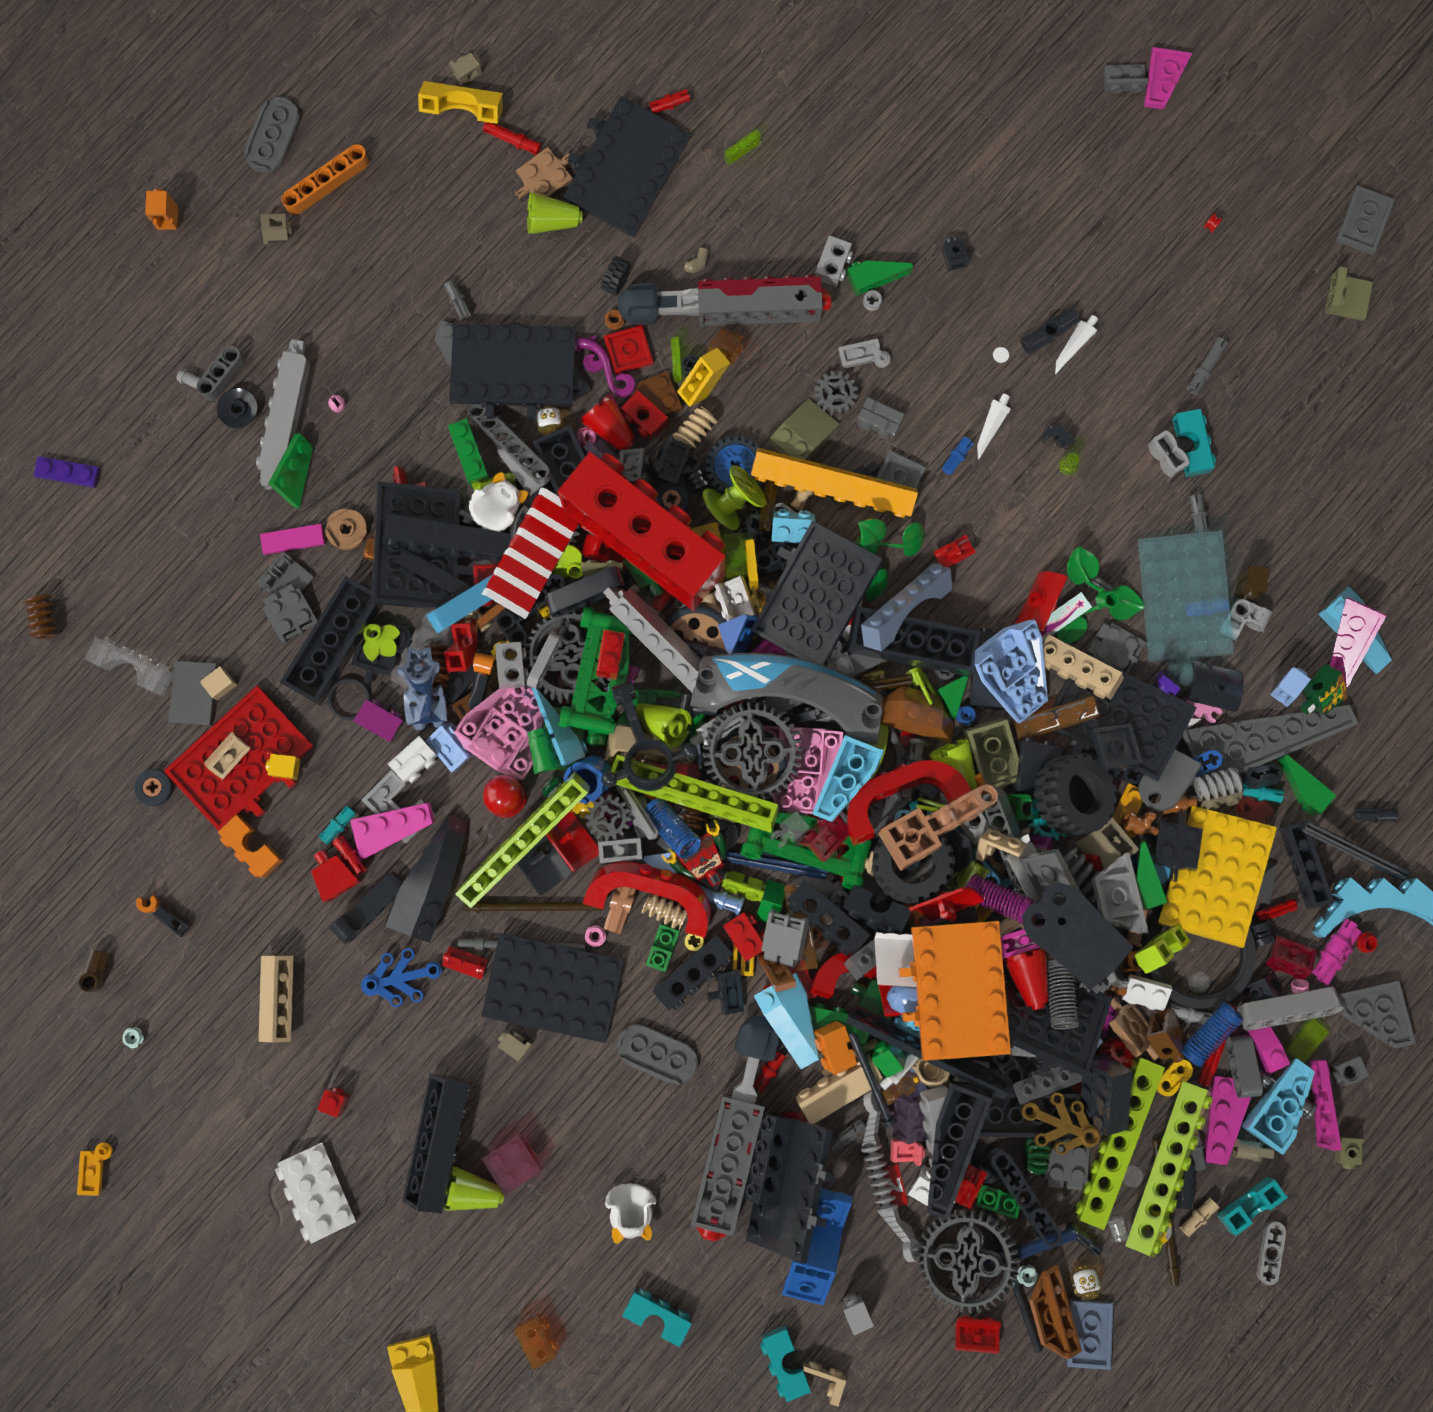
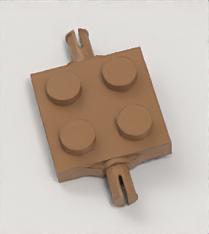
(543, 174)
(1131, 1028)

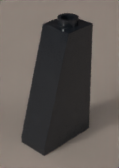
(978, 693)

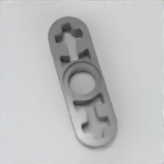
(544, 660)
(1280, 1238)

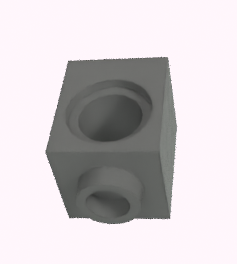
(1357, 1067)

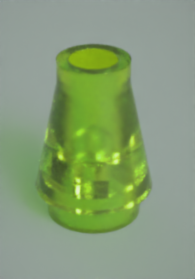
(1066, 466)

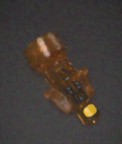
(905, 1087)

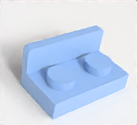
(448, 746)

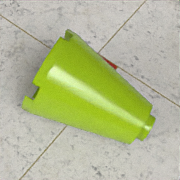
(551, 214)
(664, 723)
(958, 757)
(471, 1192)

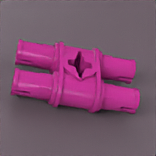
(1336, 952)

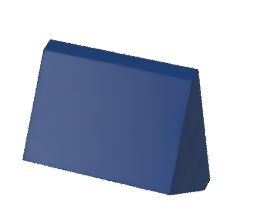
(737, 633)

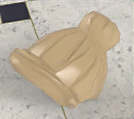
(931, 1075)

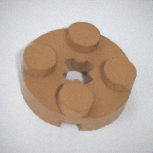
(335, 526)

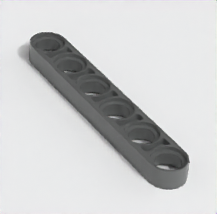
(506, 445)

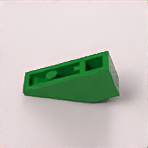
(874, 274)
(1306, 788)
(1148, 881)

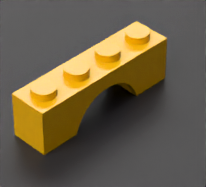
(438, 97)

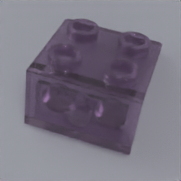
(909, 1121)

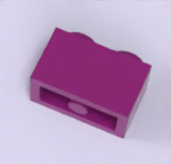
(378, 720)

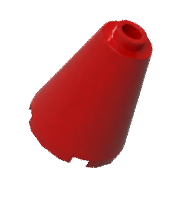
(609, 423)
(1030, 976)

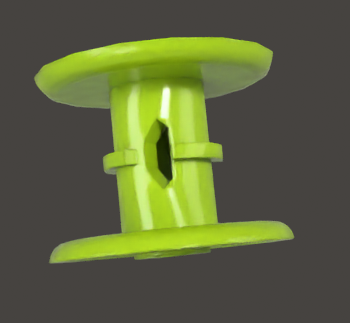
(725, 506)

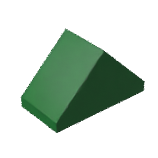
(952, 695)
(772, 899)

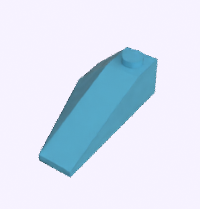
(848, 774)

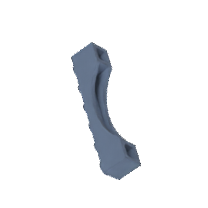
(883, 625)

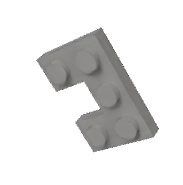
(382, 795)

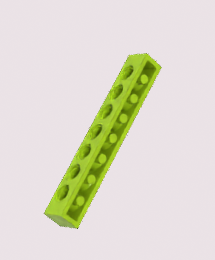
(705, 796)
(522, 840)
(1099, 1216)
(1137, 1239)

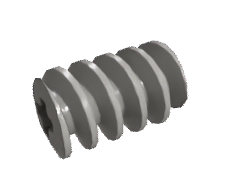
(1218, 783)

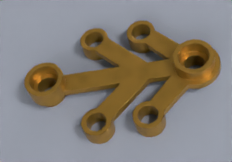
(1063, 1125)

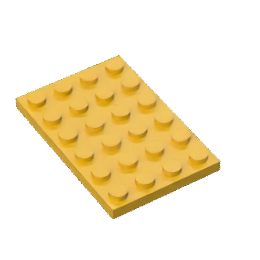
(1224, 889)

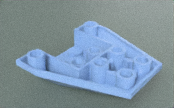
(1014, 668)

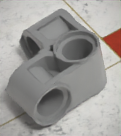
(1253, 617)

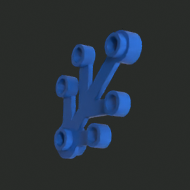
(398, 978)

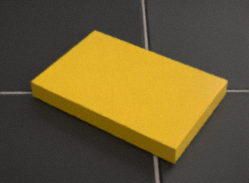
(751, 564)

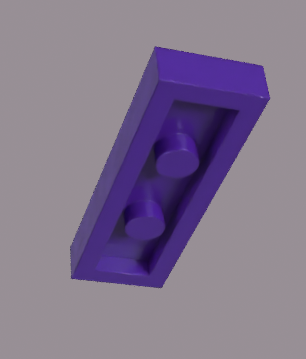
(66, 472)
(1166, 683)

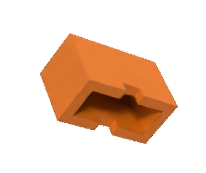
(161, 209)
(832, 1043)

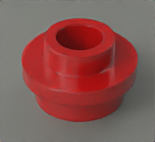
(1366, 942)

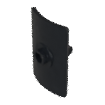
(1216, 686)
(544, 866)

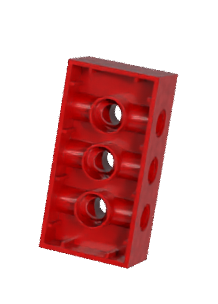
(617, 514)

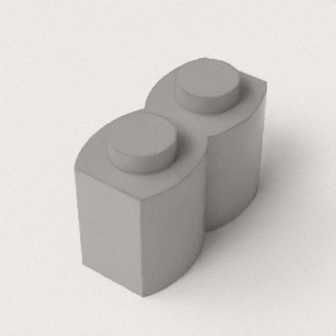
(1165, 450)

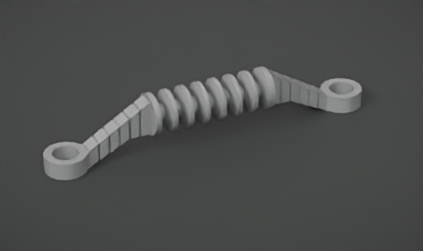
(887, 1210)

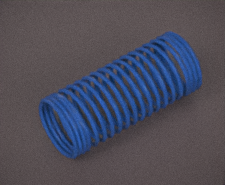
(666, 819)
(1223, 1011)

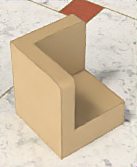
(218, 683)

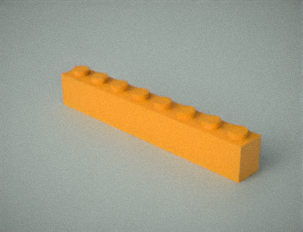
(834, 482)

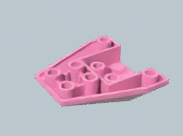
(499, 730)
(818, 753)

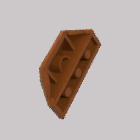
(910, 711)
(1054, 1314)

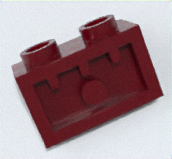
(825, 837)
(1291, 958)

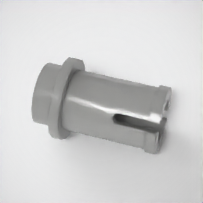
(188, 378)

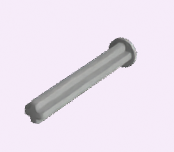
(638, 812)

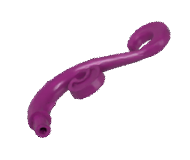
(603, 362)

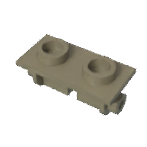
(1213, 804)

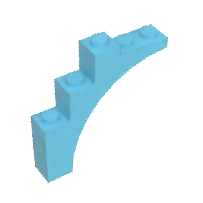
(1353, 899)

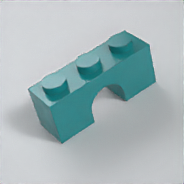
(1192, 425)
(1262, 1196)
(643, 1305)
(791, 1382)

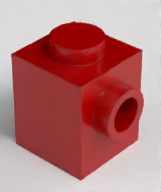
(333, 1101)

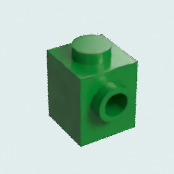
(888, 1058)

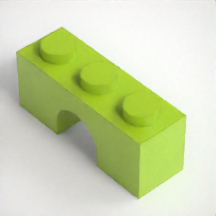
(1161, 948)

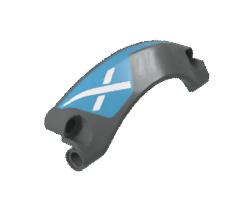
(749, 675)

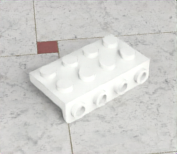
(315, 1193)

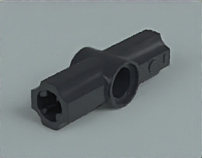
(1059, 324)

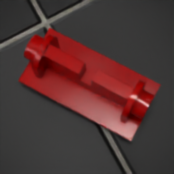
(465, 962)

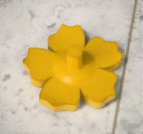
(582, 809)

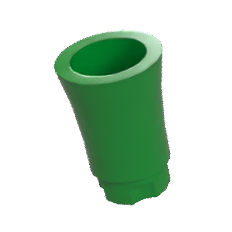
(542, 751)

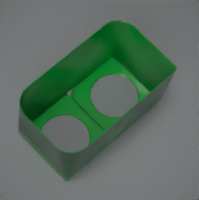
(1019, 805)

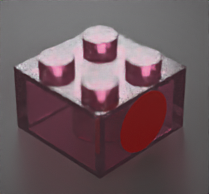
(512, 1164)

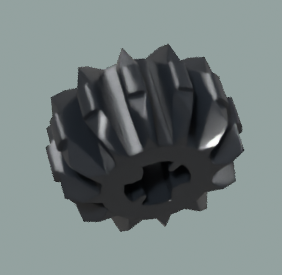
(748, 524)

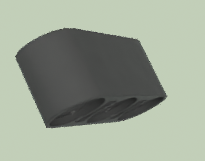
(221, 363)
(1244, 1066)

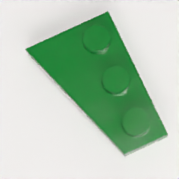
(292, 470)

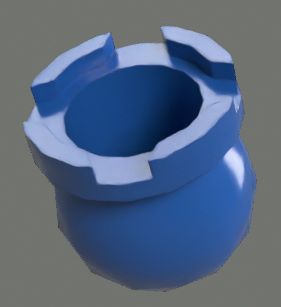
(591, 771)

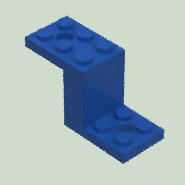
(813, 1279)

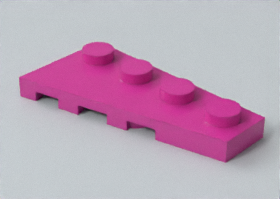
(383, 829)

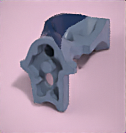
(419, 680)

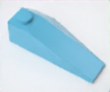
(1377, 654)
(564, 739)
(791, 1020)
(1279, 1110)

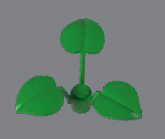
(872, 533)
(1121, 600)

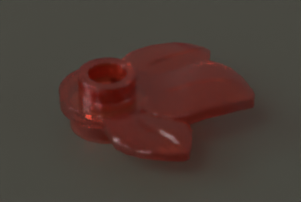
(1257, 810)

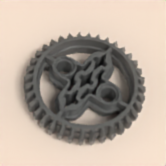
(562, 656)
(750, 712)
(985, 1254)

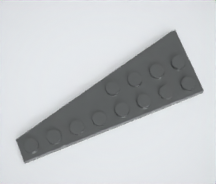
(1264, 739)

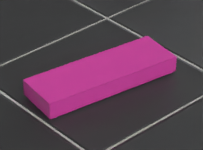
(292, 539)

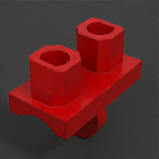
(954, 552)
(970, 1186)

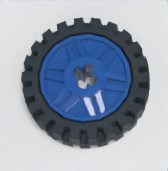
(724, 455)

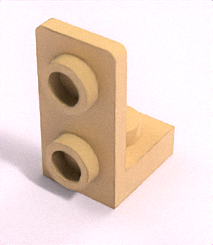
(994, 839)
(835, 1389)

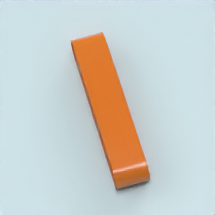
(320, 188)

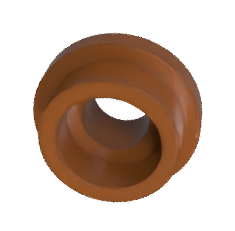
(614, 314)

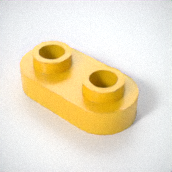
(1174, 1078)

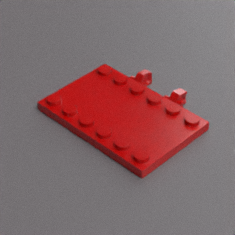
(266, 732)

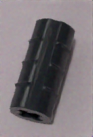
(1185, 1197)

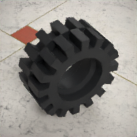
(615, 275)

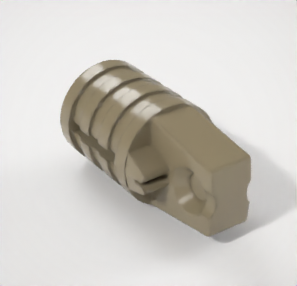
(1251, 1150)

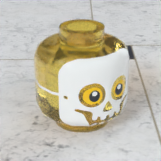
(549, 420)
(1086, 1283)

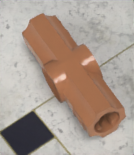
(619, 908)

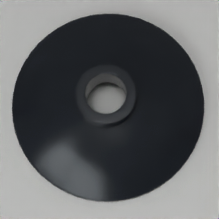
(236, 399)

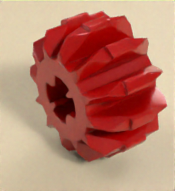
(1117, 1051)

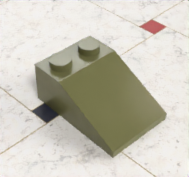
(803, 431)
(993, 751)

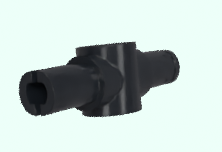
(684, 703)

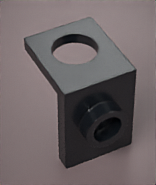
(1262, 989)

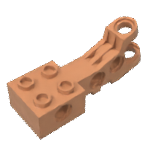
(917, 836)

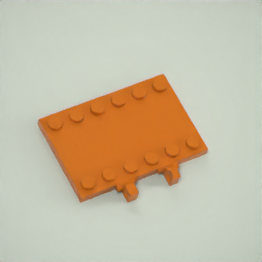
(959, 991)

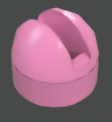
(332, 405)
(1299, 986)

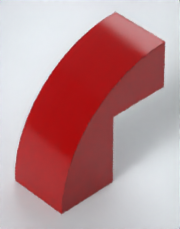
(461, 654)

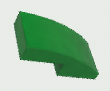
(662, 947)
(997, 1202)

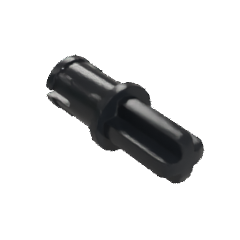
(1376, 814)

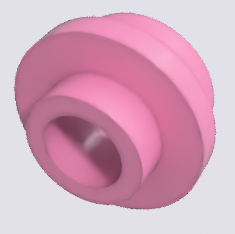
(585, 435)
(588, 936)

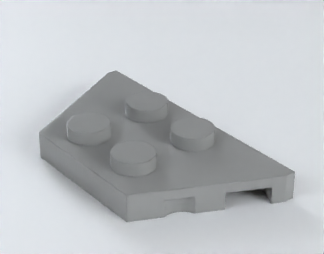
(1119, 896)

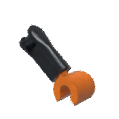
(483, 665)
(162, 914)

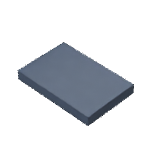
(1094, 1329)

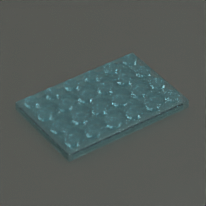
(1185, 596)

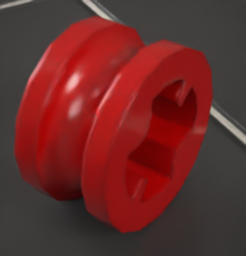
(1213, 222)

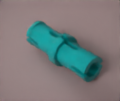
(1263, 793)
(337, 824)

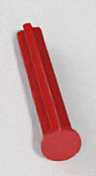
(1211, 1064)

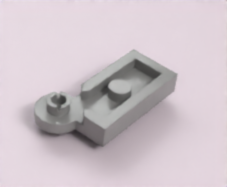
(863, 353)

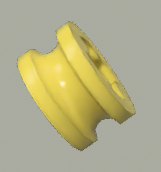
(690, 947)

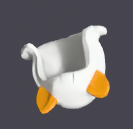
(496, 504)
(630, 1211)

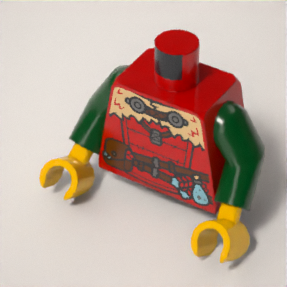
(705, 860)

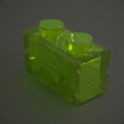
(735, 556)

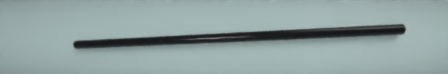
(1018, 1293)

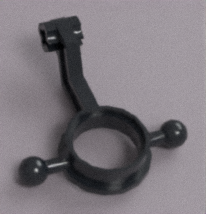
(624, 694)

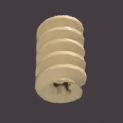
(695, 427)
(665, 910)

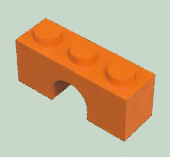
(236, 835)

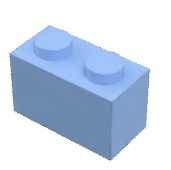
(1290, 686)

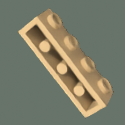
(1081, 668)
(275, 999)
(835, 1091)

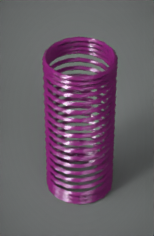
(976, 884)

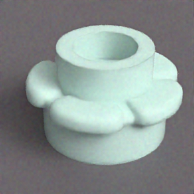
(127, 1040)
(1027, 1281)

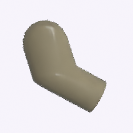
(697, 264)

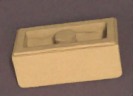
(227, 755)

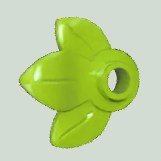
(569, 558)
(382, 643)

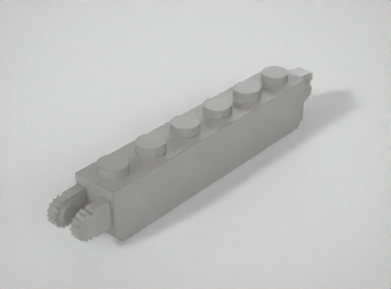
(284, 410)
(655, 634)

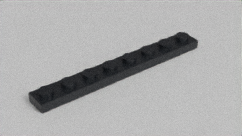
(911, 1043)

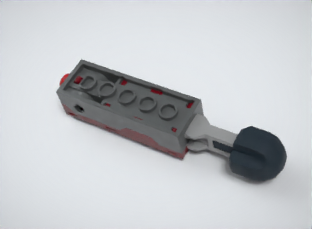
(730, 301)
(734, 1137)

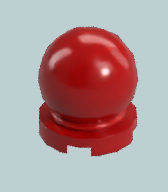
(504, 796)

